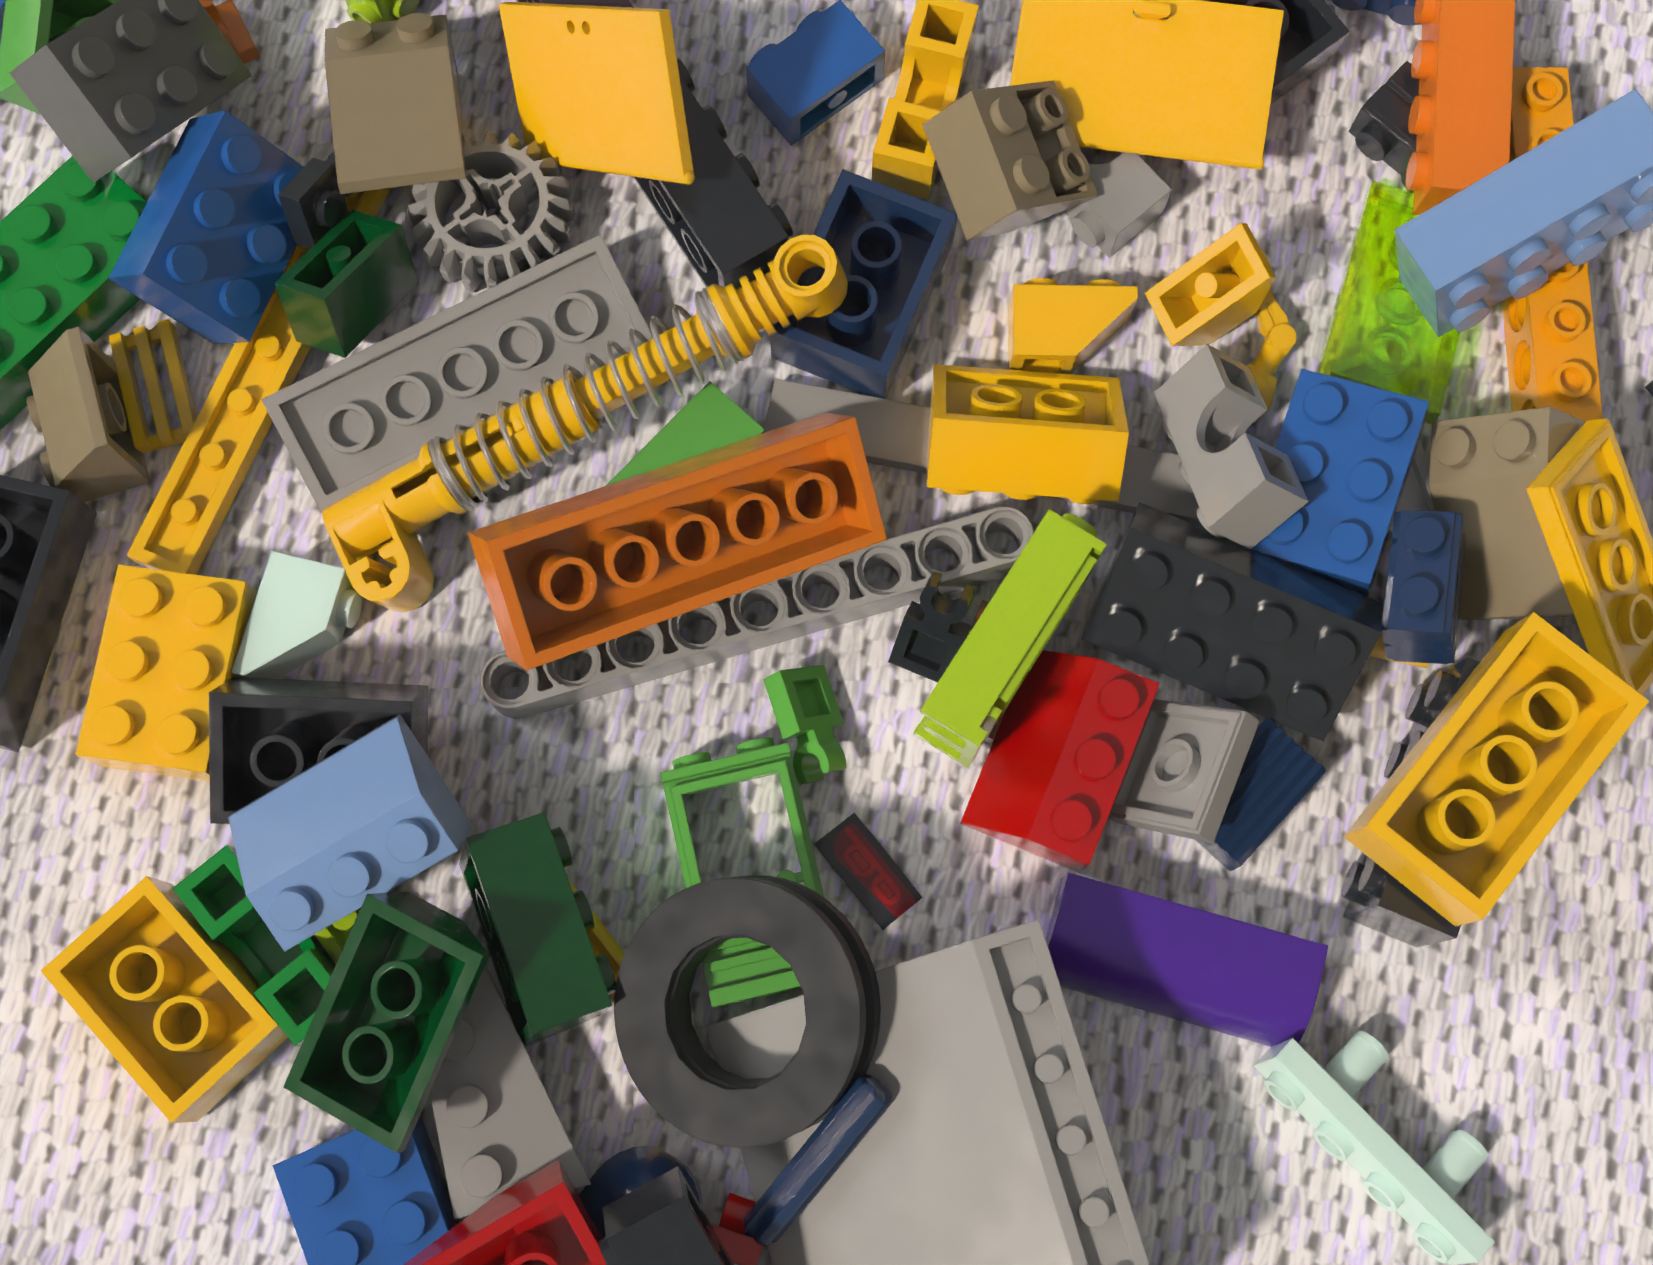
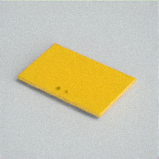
(1153, 84)
(599, 88)

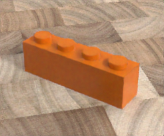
(1462, 96)

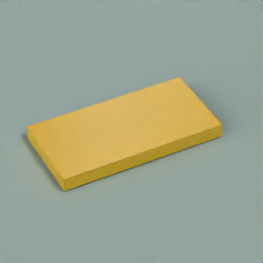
(1600, 549)

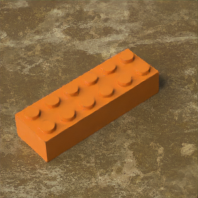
(677, 538)

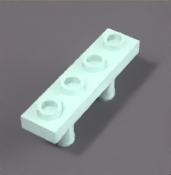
(1391, 1176)

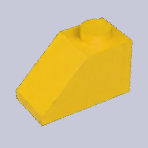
(1213, 290)

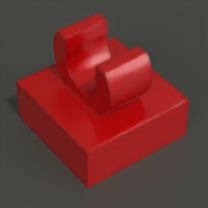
(740, 1248)

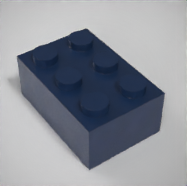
(892, 260)

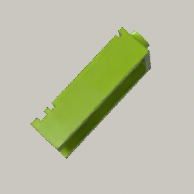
(1009, 636)

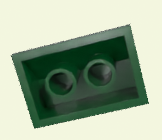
(536, 927)
(388, 1016)

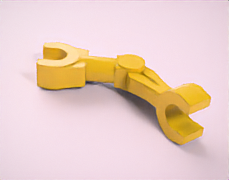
(1277, 342)

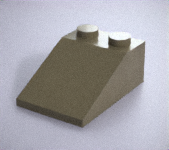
(394, 103)
(1483, 473)

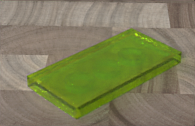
(1375, 324)

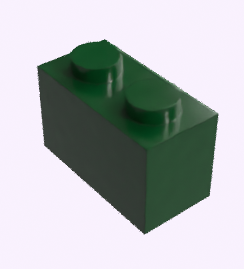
(347, 283)

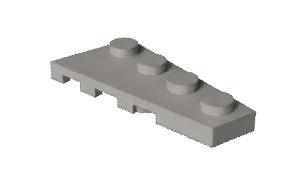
(494, 1108)

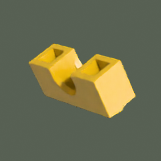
(928, 83)

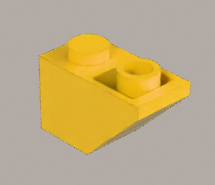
(1063, 325)

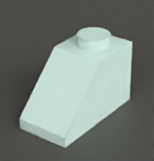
(295, 616)

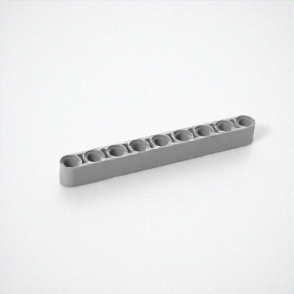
(794, 619)

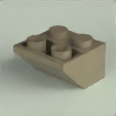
(1009, 157)

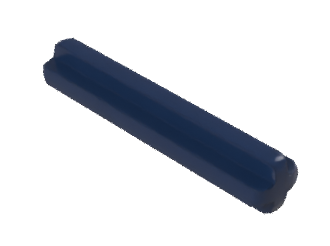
(817, 1160)

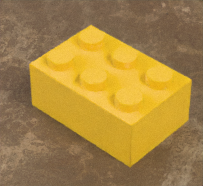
(157, 660)
(166, 1001)

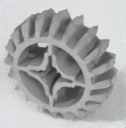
(522, 180)

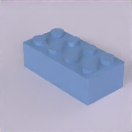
(1531, 217)

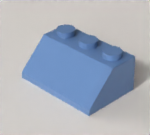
(345, 832)

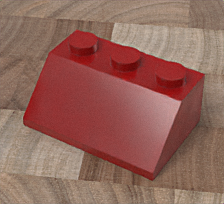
(1060, 757)

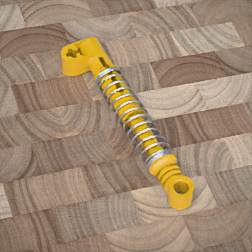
(462, 470)

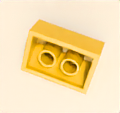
(1026, 434)

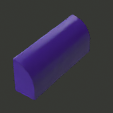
(1183, 962)

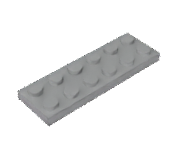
(419, 383)

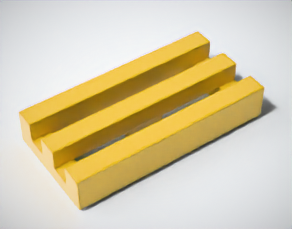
(143, 341)

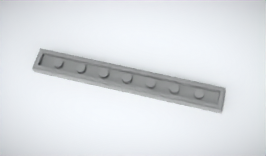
(898, 436)

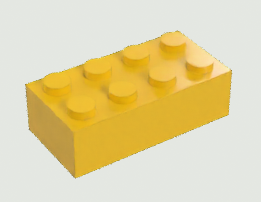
(1496, 770)

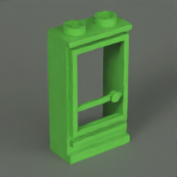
(741, 966)

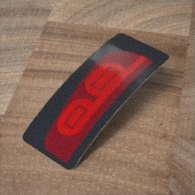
(868, 871)

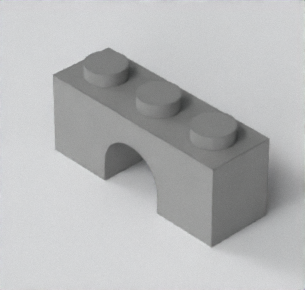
(1126, 203)
(1236, 479)

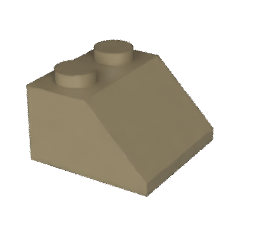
(83, 420)

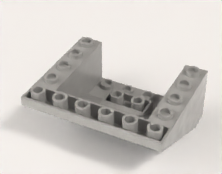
(987, 1126)

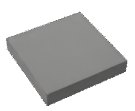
(1184, 769)

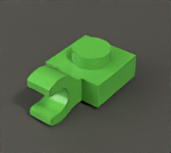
(809, 712)

